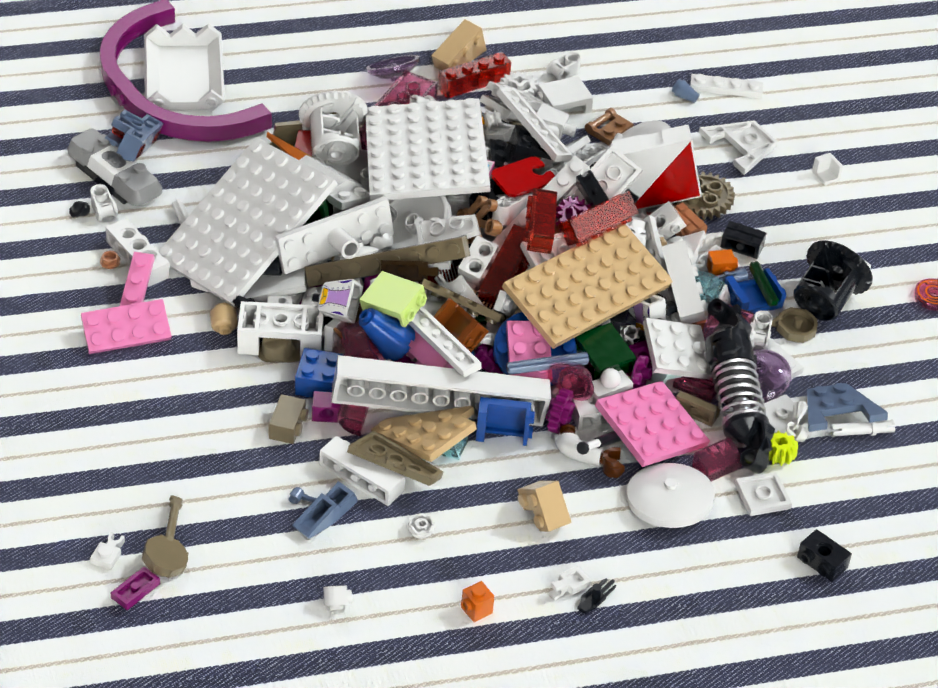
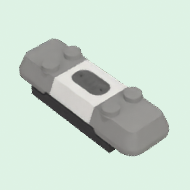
(124, 179)

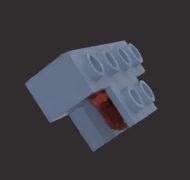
(133, 134)

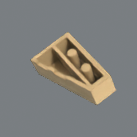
(460, 47)

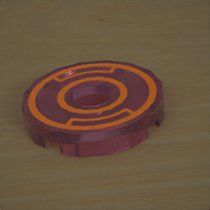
(923, 293)

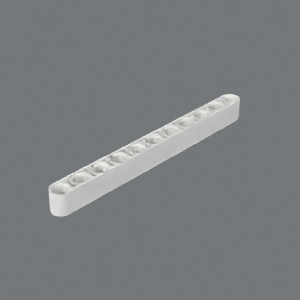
(510, 207)

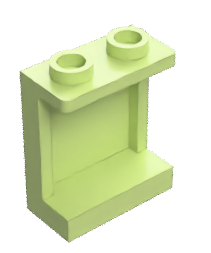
(394, 297)

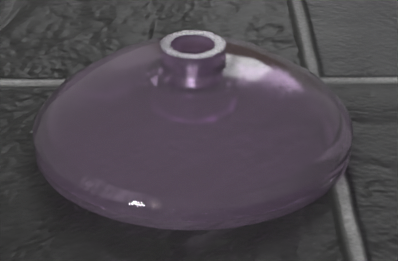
(393, 67)
(773, 375)

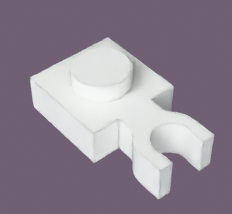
(107, 554)

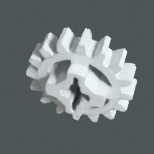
(521, 82)

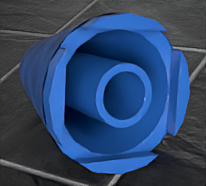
(386, 333)

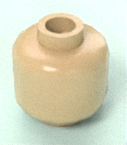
(223, 318)

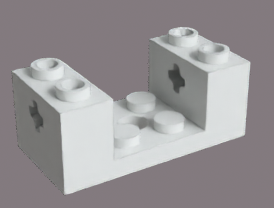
(260, 321)

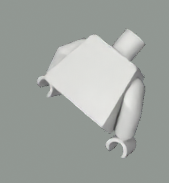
(556, 121)

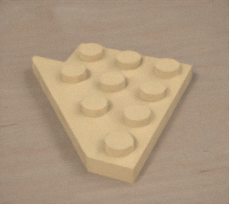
(430, 432)

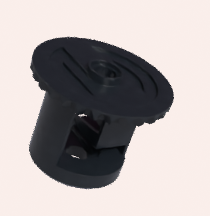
(815, 288)

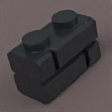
(743, 239)

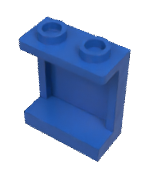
(749, 295)
(504, 418)

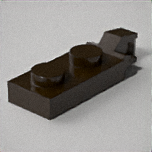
(409, 270)

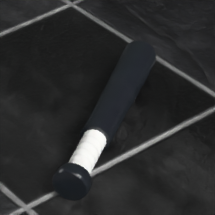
(598, 442)

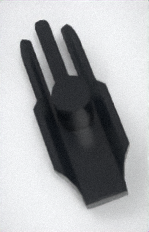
(594, 596)

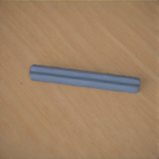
(546, 362)

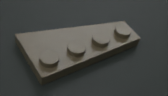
(473, 307)
(389, 455)

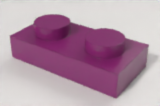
(135, 588)

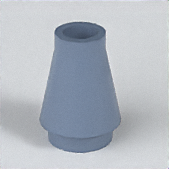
(685, 91)

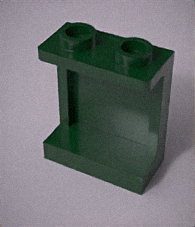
(606, 349)

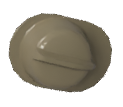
(279, 350)

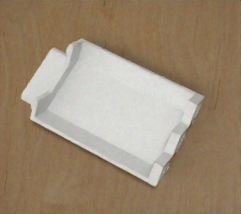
(184, 69)

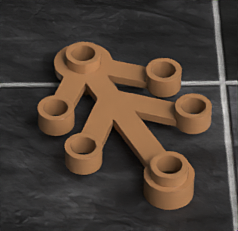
(491, 226)

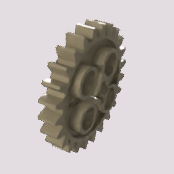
(715, 199)

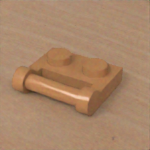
(607, 133)

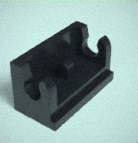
(591, 189)

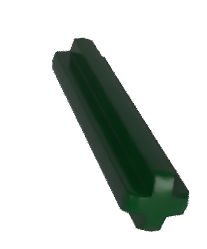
(763, 284)

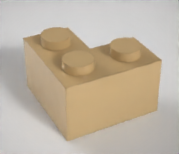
(547, 504)

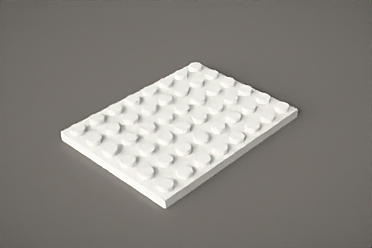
(426, 149)
(234, 227)

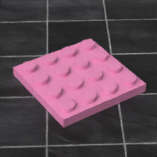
(652, 423)

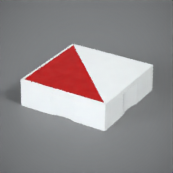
(666, 166)

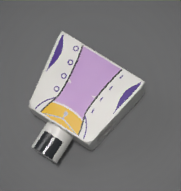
(339, 299)
(650, 308)

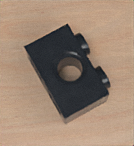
(824, 555)

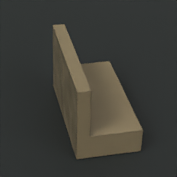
(698, 408)

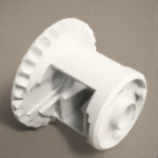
(328, 128)

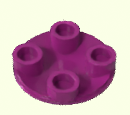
(641, 372)

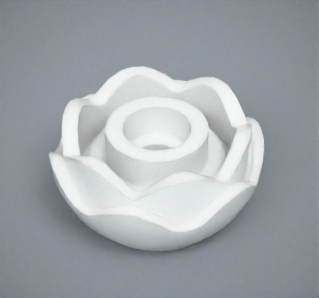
(382, 243)
(421, 526)

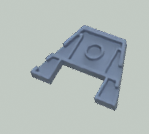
(839, 400)

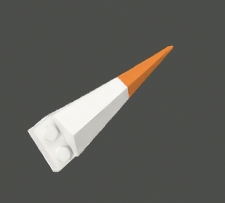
(347, 192)

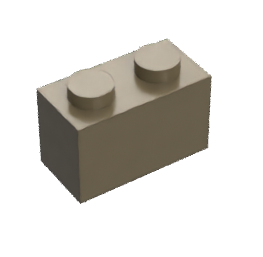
(288, 419)

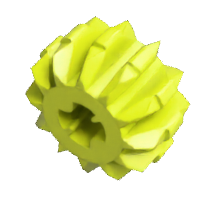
(783, 448)

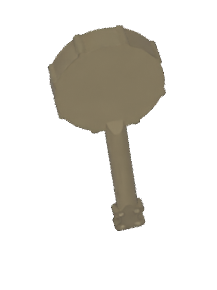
(795, 324)
(164, 553)

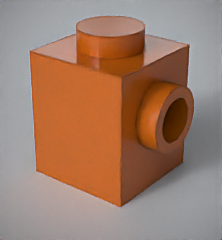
(721, 261)
(477, 601)

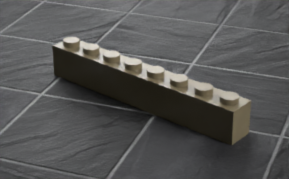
(370, 264)

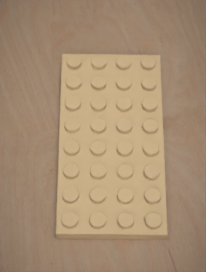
(587, 285)

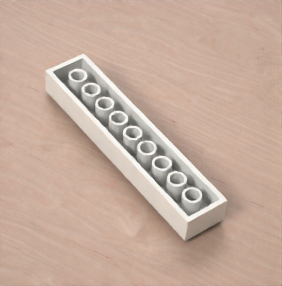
(430, 387)

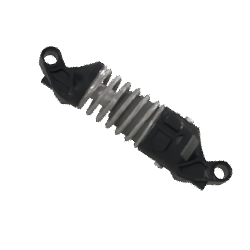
(735, 379)

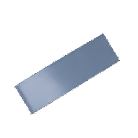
(325, 510)

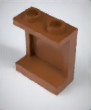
(461, 324)

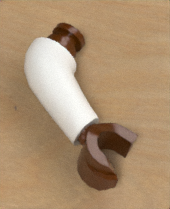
(567, 445)

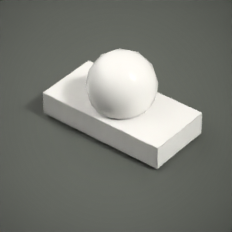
(611, 383)

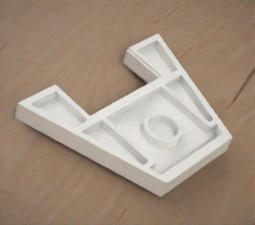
(746, 137)

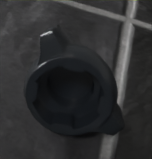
(79, 209)

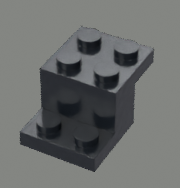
(519, 147)

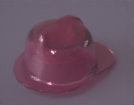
(573, 378)

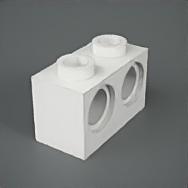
(478, 261)

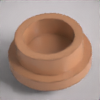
(110, 260)

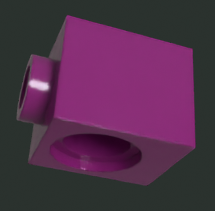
(323, 409)

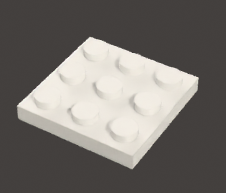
(676, 348)

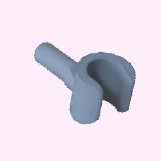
(298, 494)

